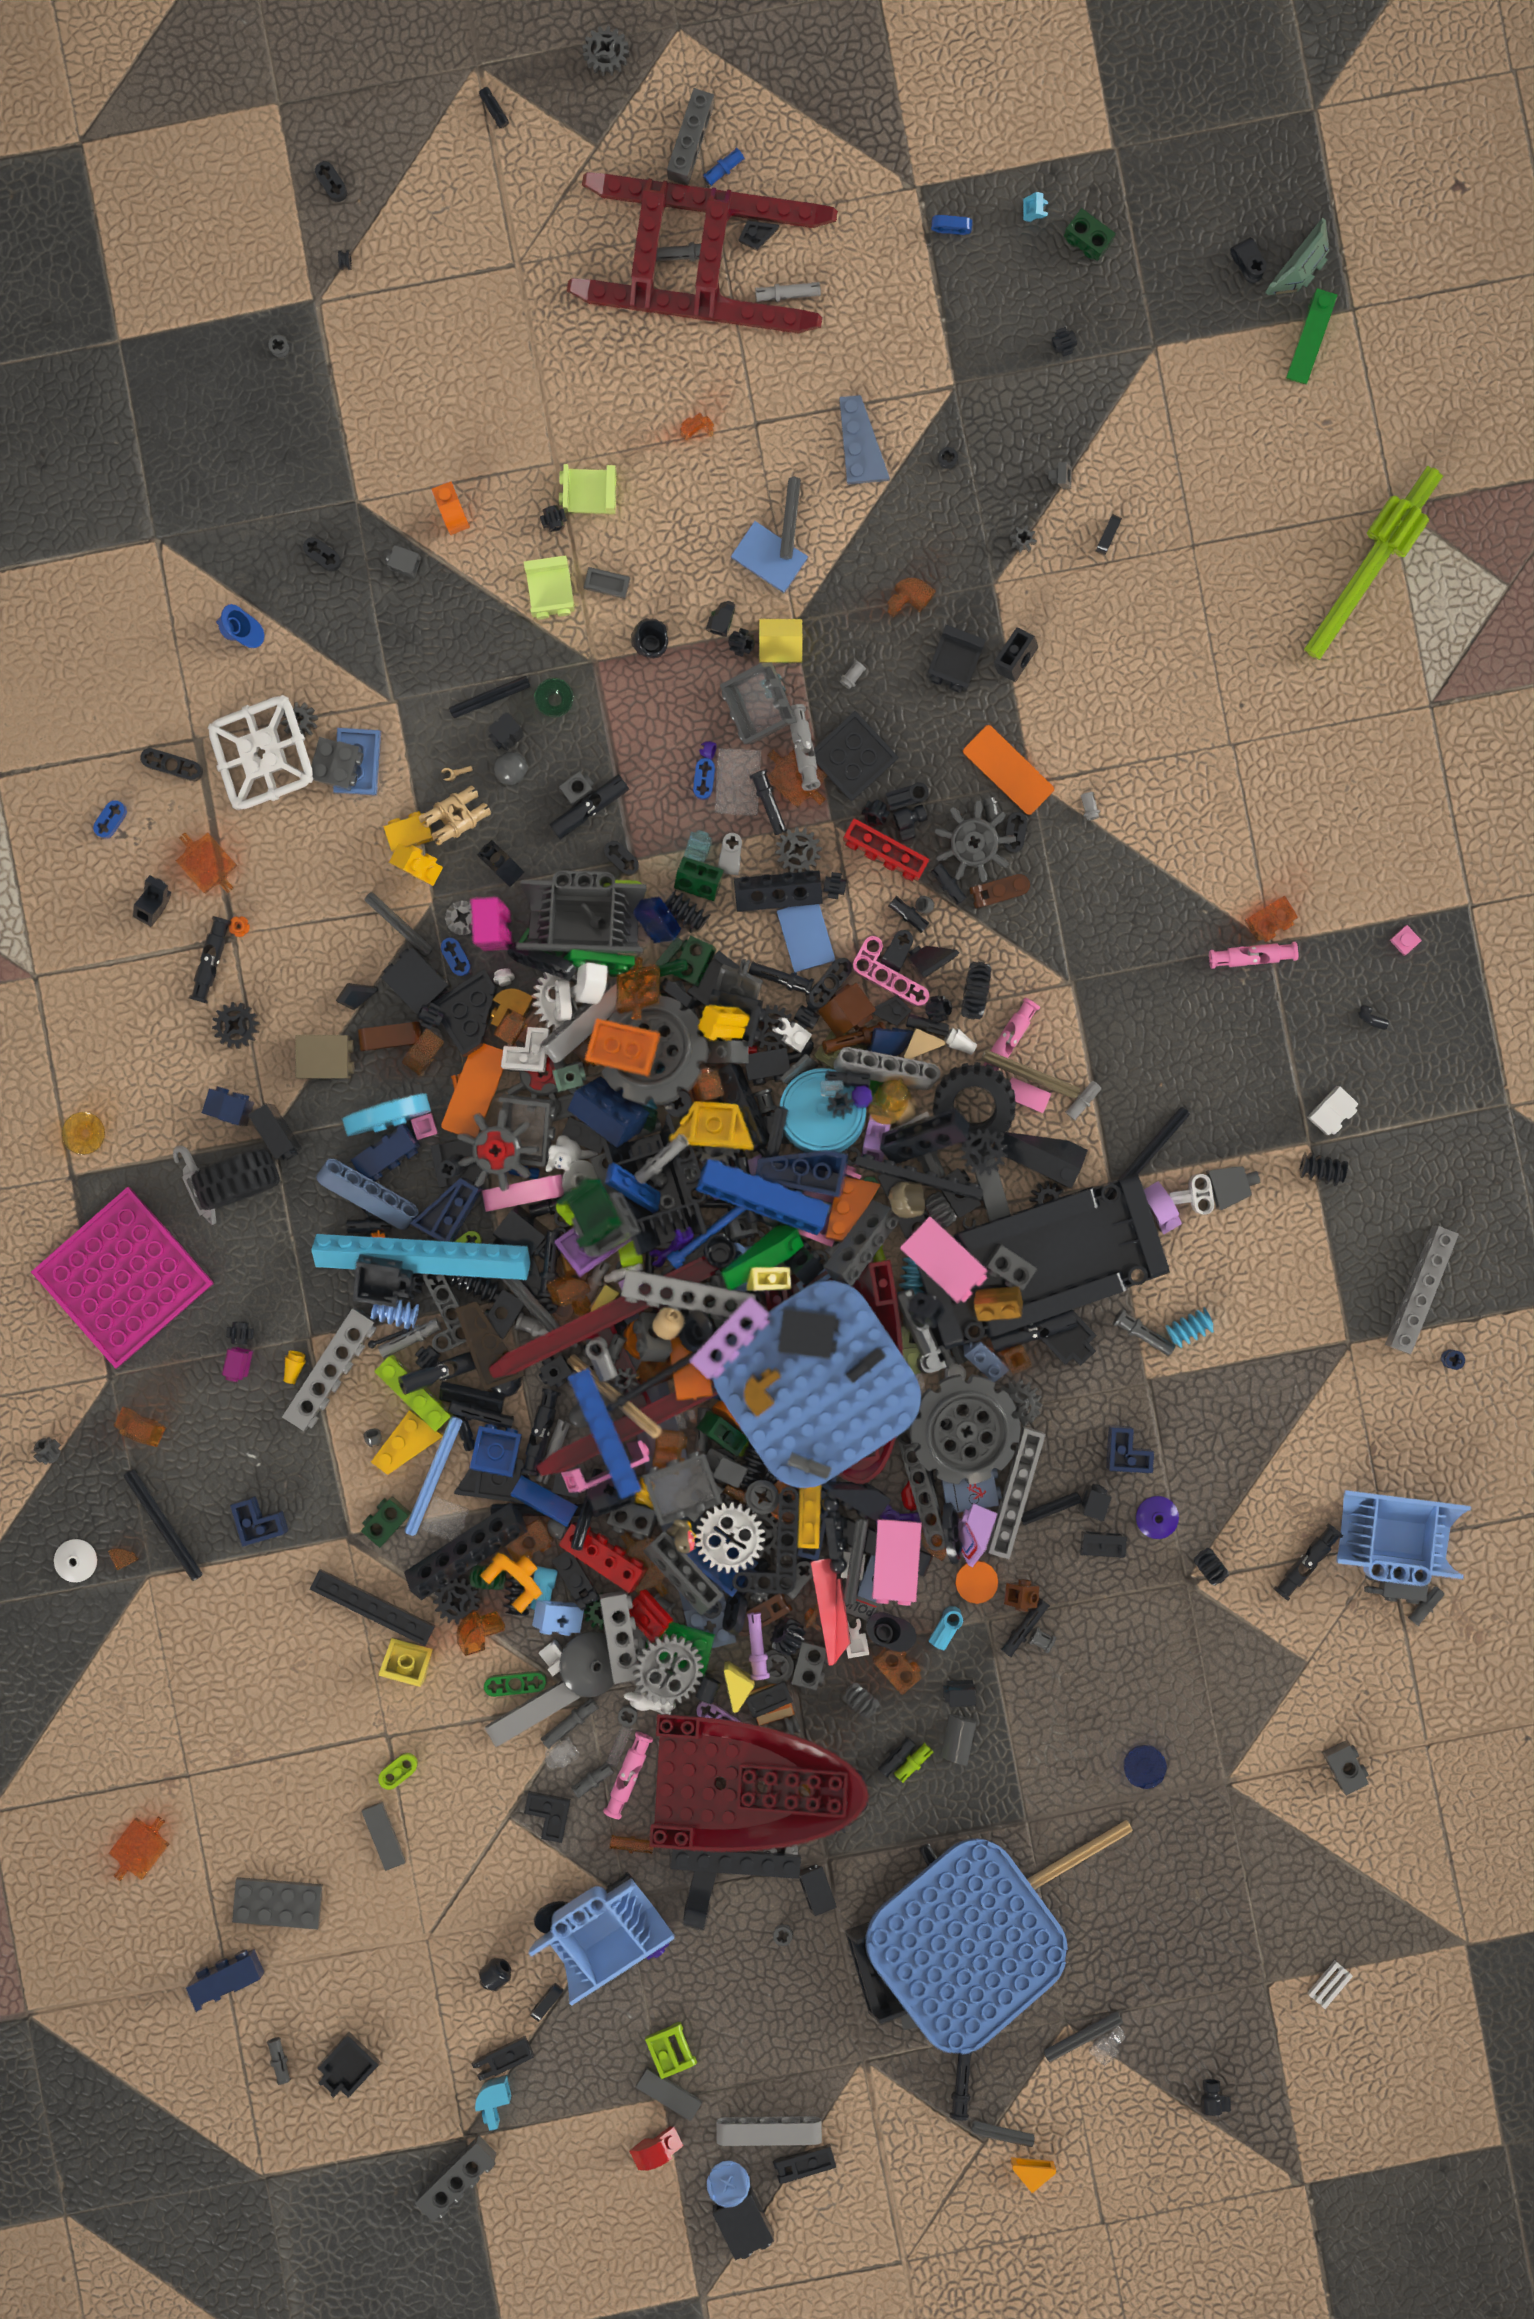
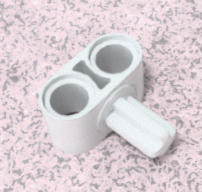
(1194, 1195)

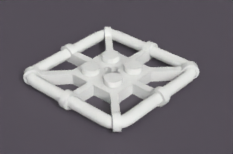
(248, 747)

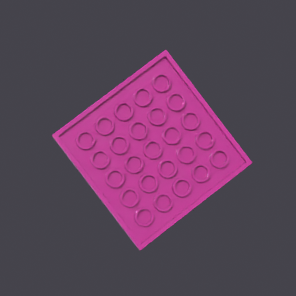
(122, 1277)

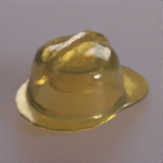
(889, 1102)

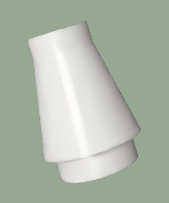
(958, 1040)

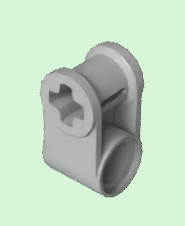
(730, 858)

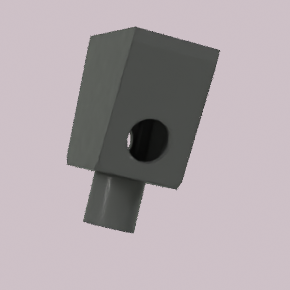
(1231, 1185)

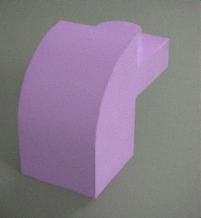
(872, 1139)
(1162, 1208)

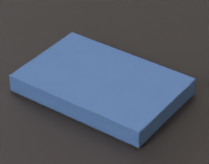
(761, 555)
(368, 771)
(805, 936)

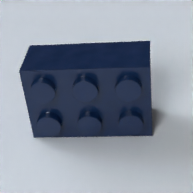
(608, 1111)

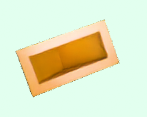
(1033, 2172)

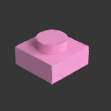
(1405, 940)
(424, 1126)

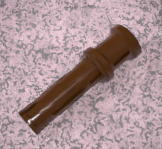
(863, 1037)

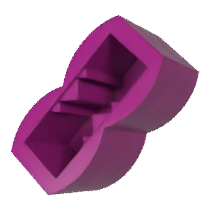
(237, 1363)

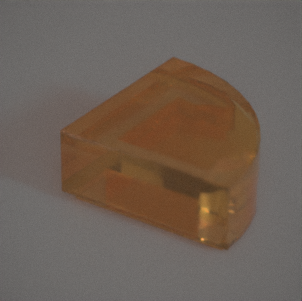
(122, 1557)

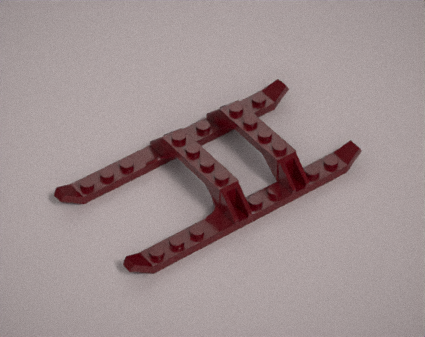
(719, 207)
(601, 1324)

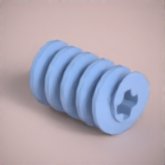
(398, 1314)

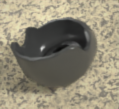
(510, 768)

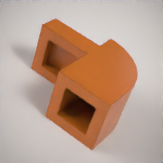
(450, 508)

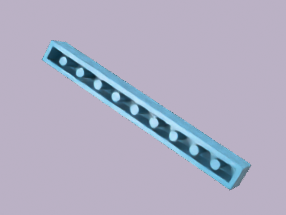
(425, 1256)

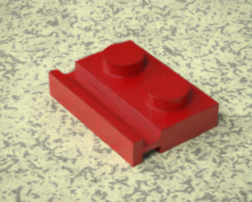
(649, 1616)

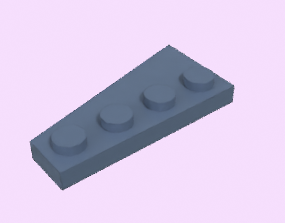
(861, 450)

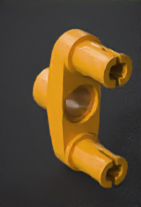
(521, 1572)

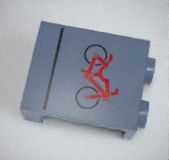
(965, 1494)

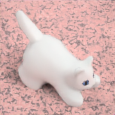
(565, 1153)
(638, 1701)

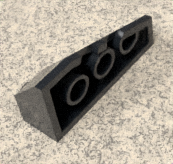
(1049, 1157)

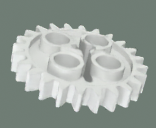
(547, 1005)
(718, 1554)

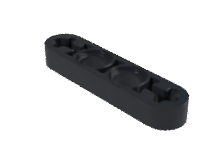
(543, 961)

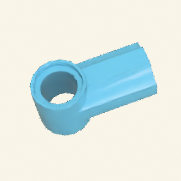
(546, 1580)
(945, 1629)

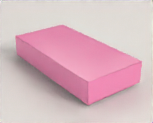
(1030, 1095)

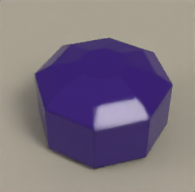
(861, 1096)

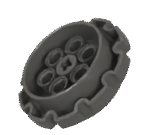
(680, 1070)
(987, 1454)

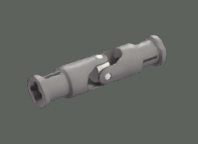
(802, 744)

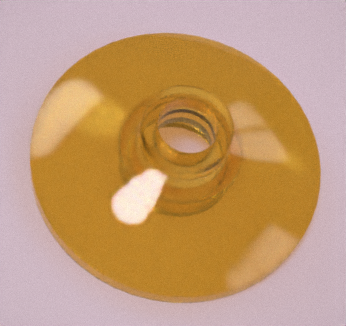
(73, 1129)

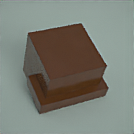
(847, 1010)

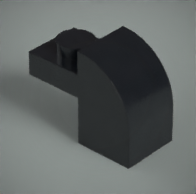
(152, 901)

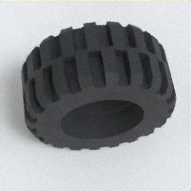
(985, 1078)
(235, 1179)

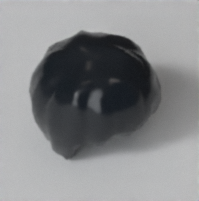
(650, 638)

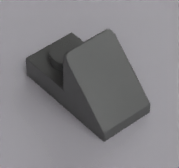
(725, 1468)

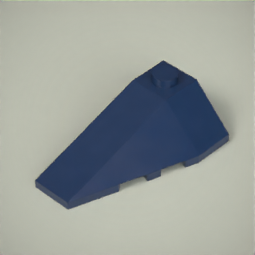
(810, 1171)

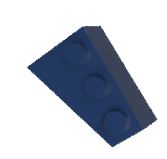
(387, 1153)
(449, 1211)
(224, 1978)

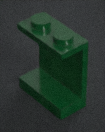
(592, 1211)

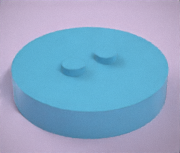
(386, 1114)
(808, 1121)

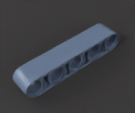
(367, 1194)

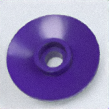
(1149, 1510)

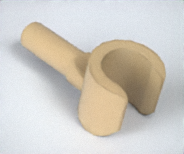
(454, 773)

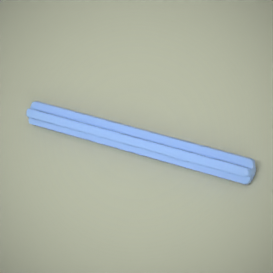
(433, 1475)

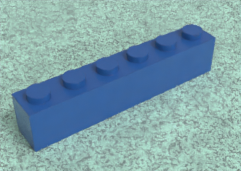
(762, 1197)
(604, 1433)

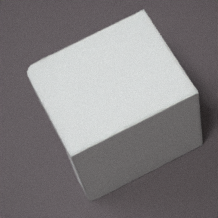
(551, 1655)

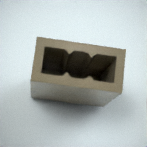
(324, 1057)

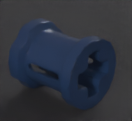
(1453, 1353)

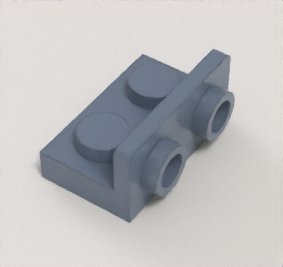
(985, 1360)

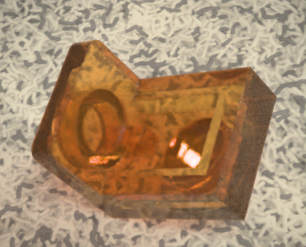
(693, 425)

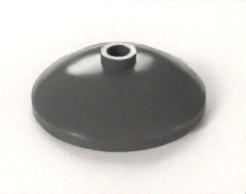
(578, 1662)

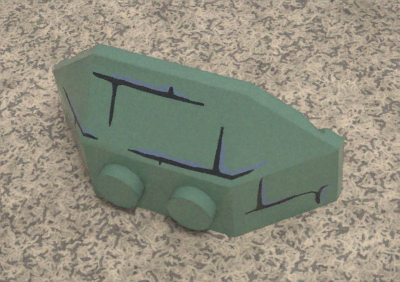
(1303, 263)

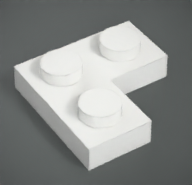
(529, 1058)

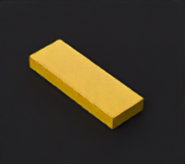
(809, 1517)

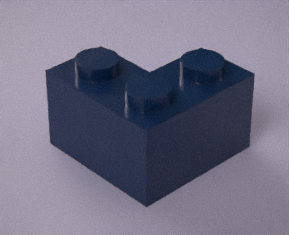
(228, 1107)
(1122, 1455)
(253, 1526)

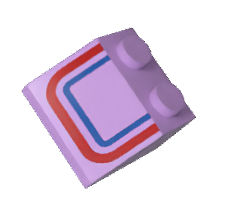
(975, 1532)

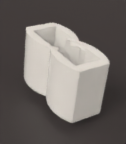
(1333, 1111)

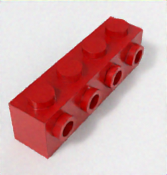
(885, 849)
(606, 1559)

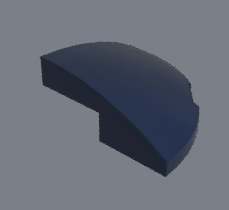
(890, 1041)

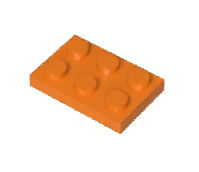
(622, 1047)

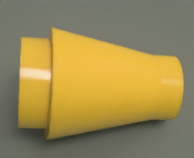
(293, 1365)

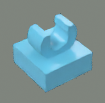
(1033, 207)

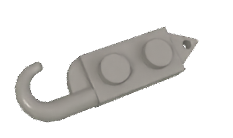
(188, 1170)

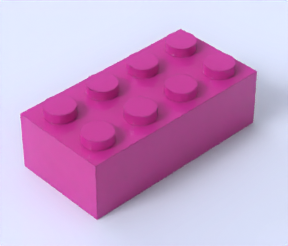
(490, 924)

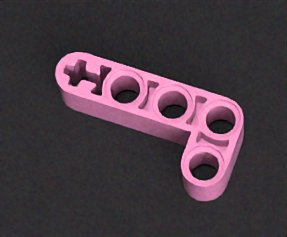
(892, 976)
(523, 1193)

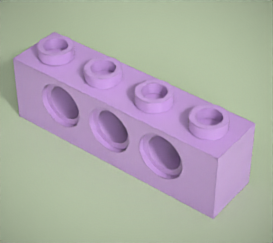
(703, 1359)

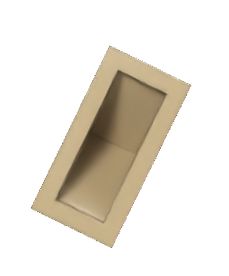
(922, 1043)

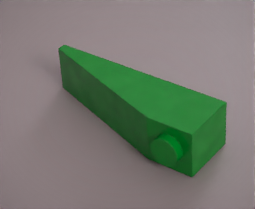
(1311, 335)
(768, 1252)

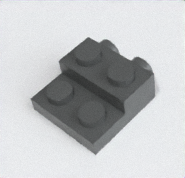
(336, 763)

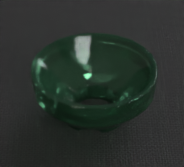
(548, 688)

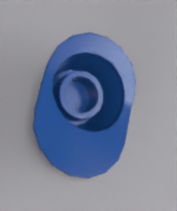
(240, 627)

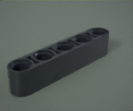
(870, 1544)

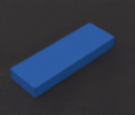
(629, 1186)
(544, 1501)

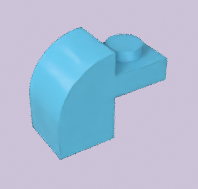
(490, 2096)

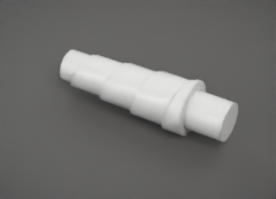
(619, 1274)

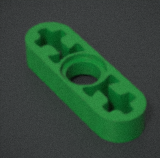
(509, 1691)

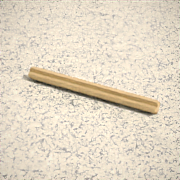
(609, 1392)
(1080, 1854)

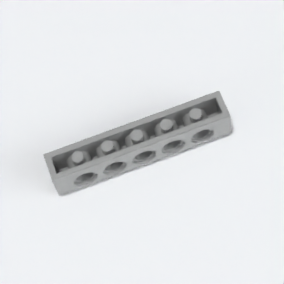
(634, 1279)
(1421, 1289)
(295, 1412)
(1015, 1492)

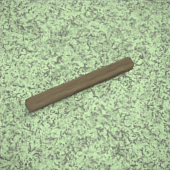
(1030, 1074)

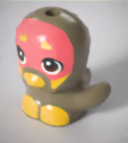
(683, 1535)

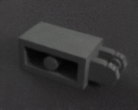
(1393, 1591)

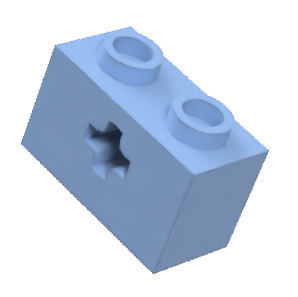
(557, 1617)

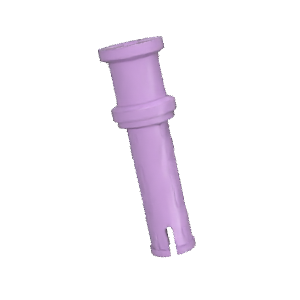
(757, 1656)

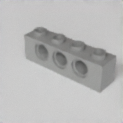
(610, 1603)

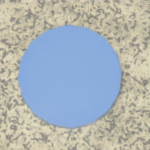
(728, 2184)

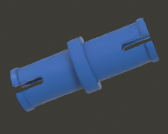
(723, 166)

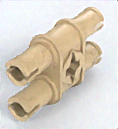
(463, 817)

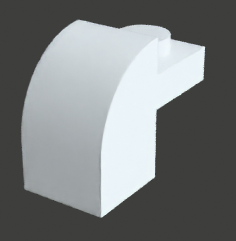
(590, 983)

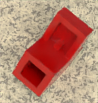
(657, 2151)

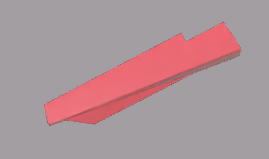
(831, 1609)

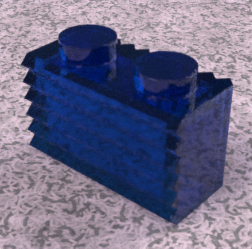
(657, 920)

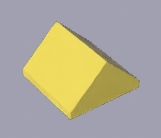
(780, 640)
(406, 1662)
(738, 1684)

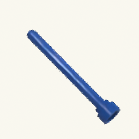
(678, 1257)

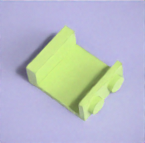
(588, 490)
(549, 587)

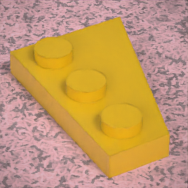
(405, 1442)

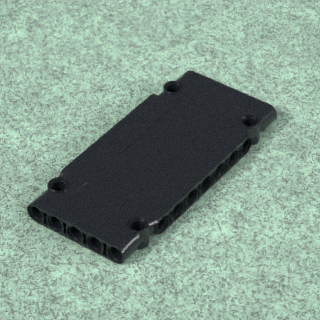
(1080, 1251)

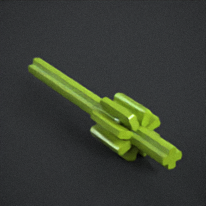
(1393, 532)

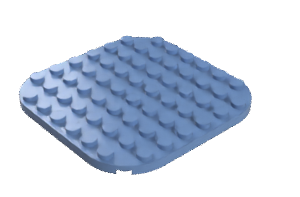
(815, 1403)
(966, 1946)

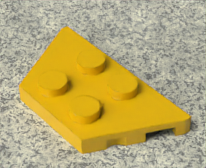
(714, 1126)

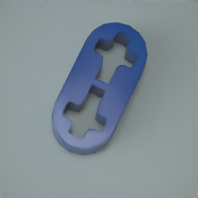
(951, 224)
(699, 778)
(106, 815)
(451, 959)

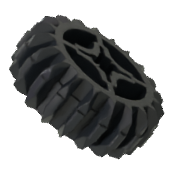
(976, 990)

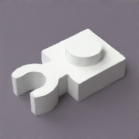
(794, 1034)
(858, 1644)

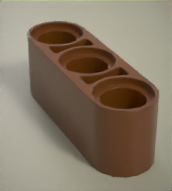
(389, 1036)

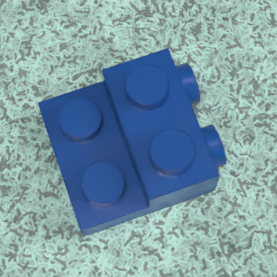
(496, 1450)

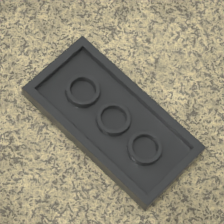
(277, 1903)

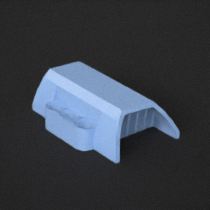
(1396, 1535)
(603, 1936)

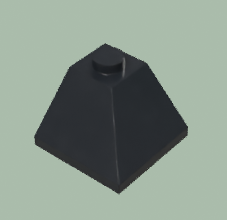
(929, 959)

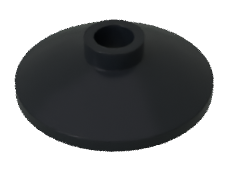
(544, 1915)

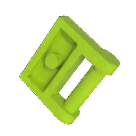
(664, 2054)

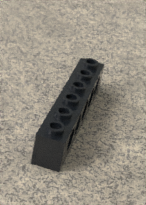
(465, 1551)

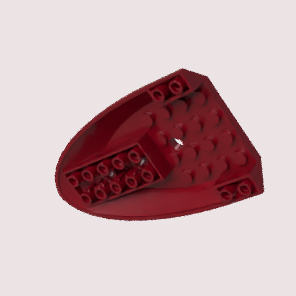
(740, 1817)

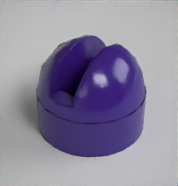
(709, 749)

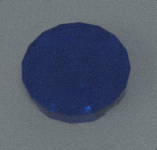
(1145, 1766)

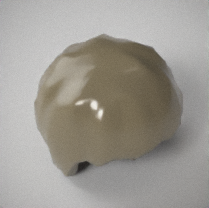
(907, 1199)

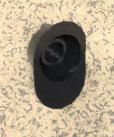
(696, 1331)
(891, 1632)

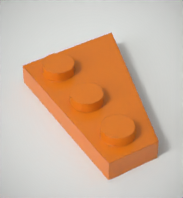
(849, 1207)

